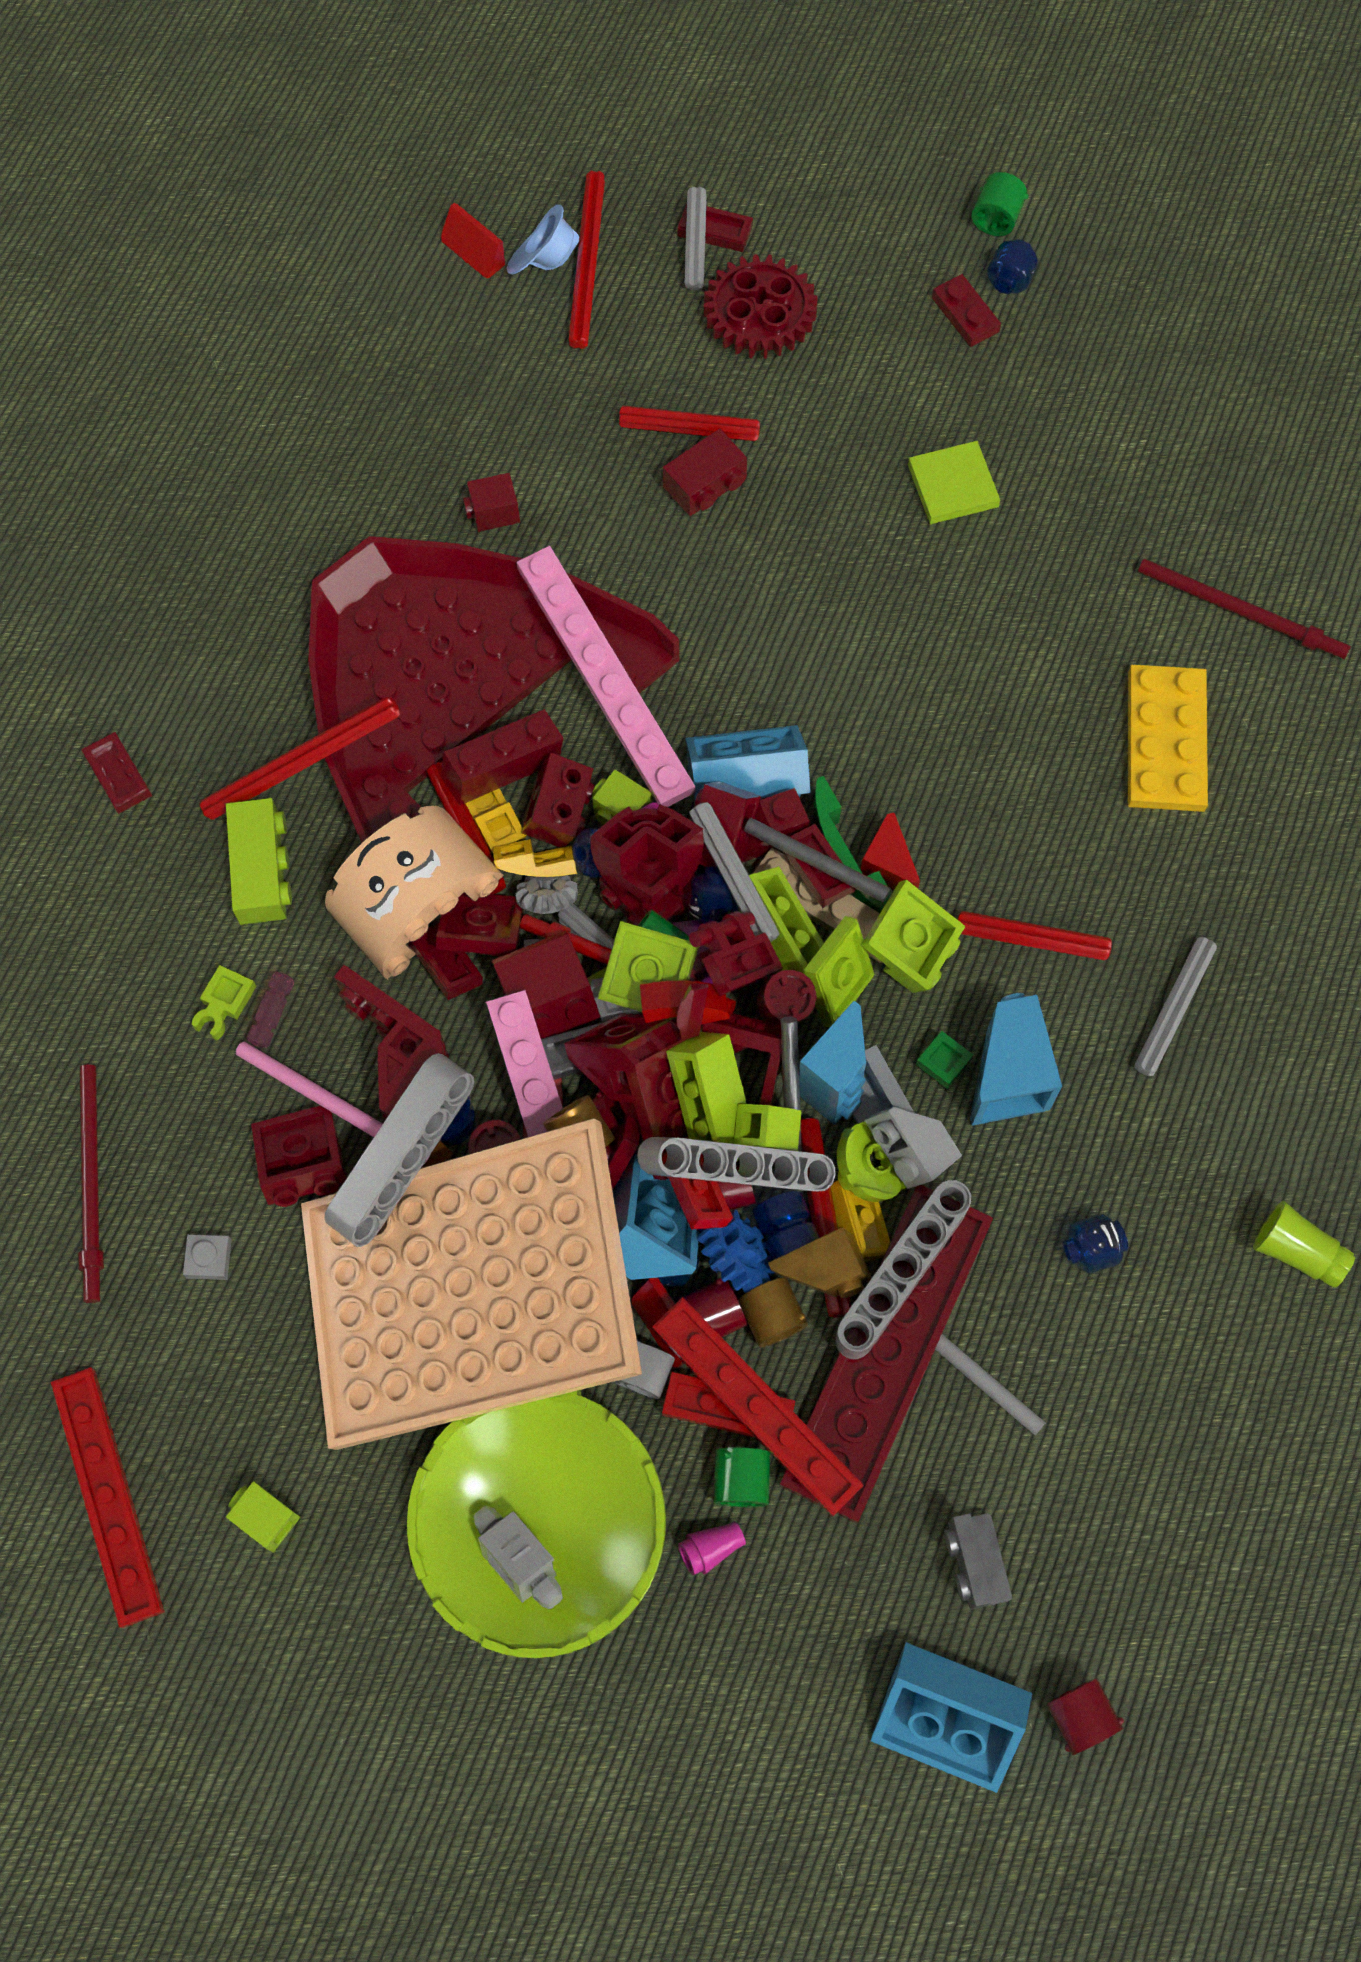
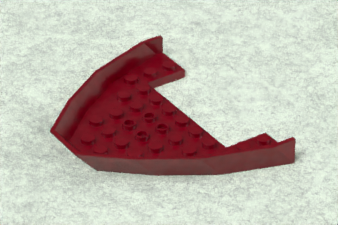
(455, 648)

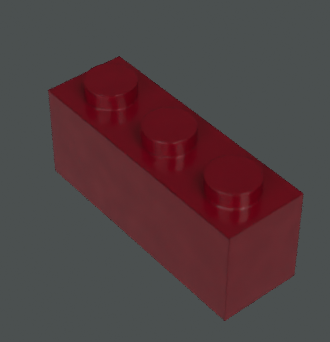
(500, 757)

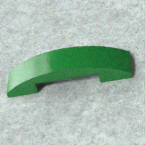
(826, 816)

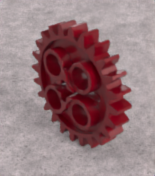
(760, 306)

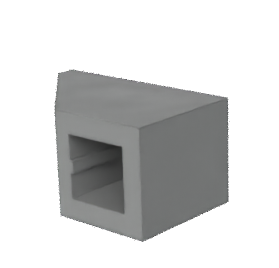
(914, 1144)

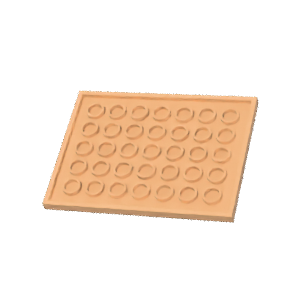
(476, 1291)

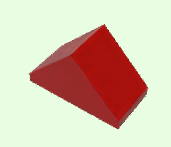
(890, 855)

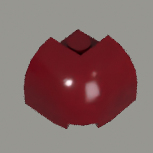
(647, 852)

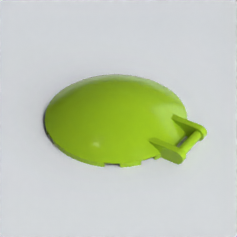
(580, 1491)

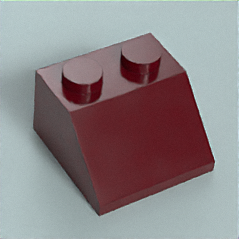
(552, 982)

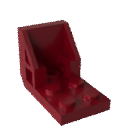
(397, 1026)
(632, 1066)

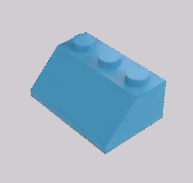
(751, 760)
(835, 1067)
(652, 1226)
(952, 1717)

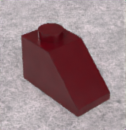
(781, 812)

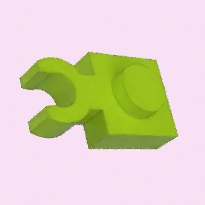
(224, 996)

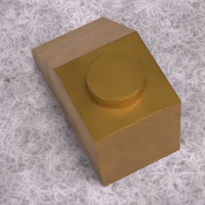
(827, 1265)

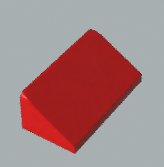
(473, 242)
(652, 1304)

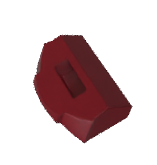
(691, 1011)

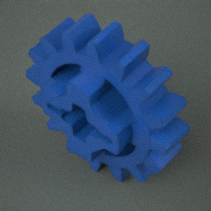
(737, 1253)

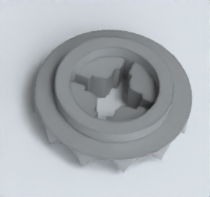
(546, 894)

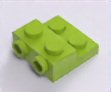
(913, 938)

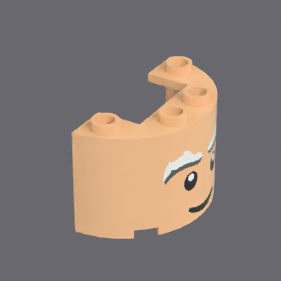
(405, 881)

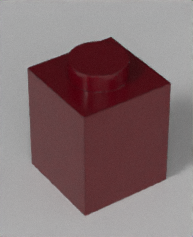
(492, 502)

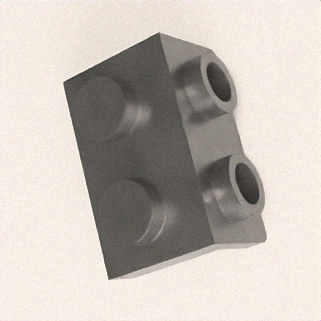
(979, 1559)

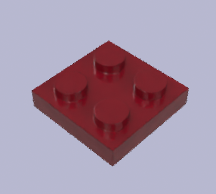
(481, 925)

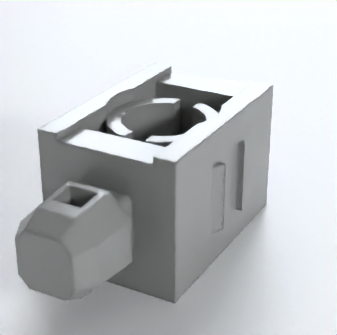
(517, 1557)

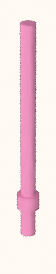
(309, 1089)

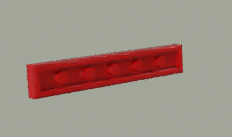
(757, 1407)
(107, 1498)

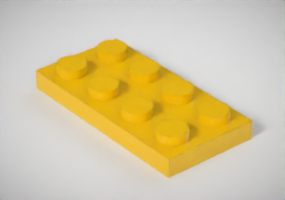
(1167, 738)

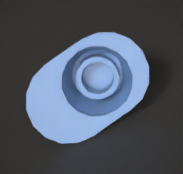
(548, 245)

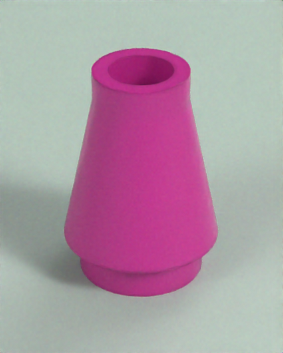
(709, 1547)

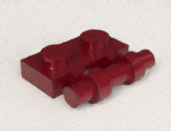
(738, 964)

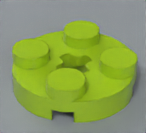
(856, 1170)

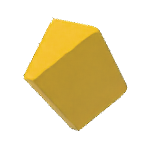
(863, 1220)

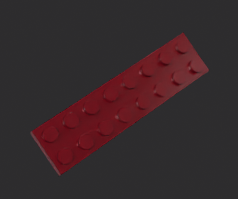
(871, 1394)

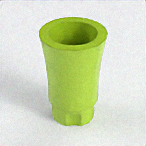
(1303, 1246)

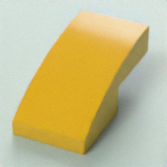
(495, 819)
(521, 860)

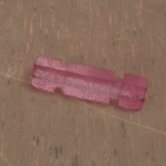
(270, 1010)

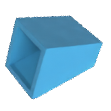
(1016, 1063)

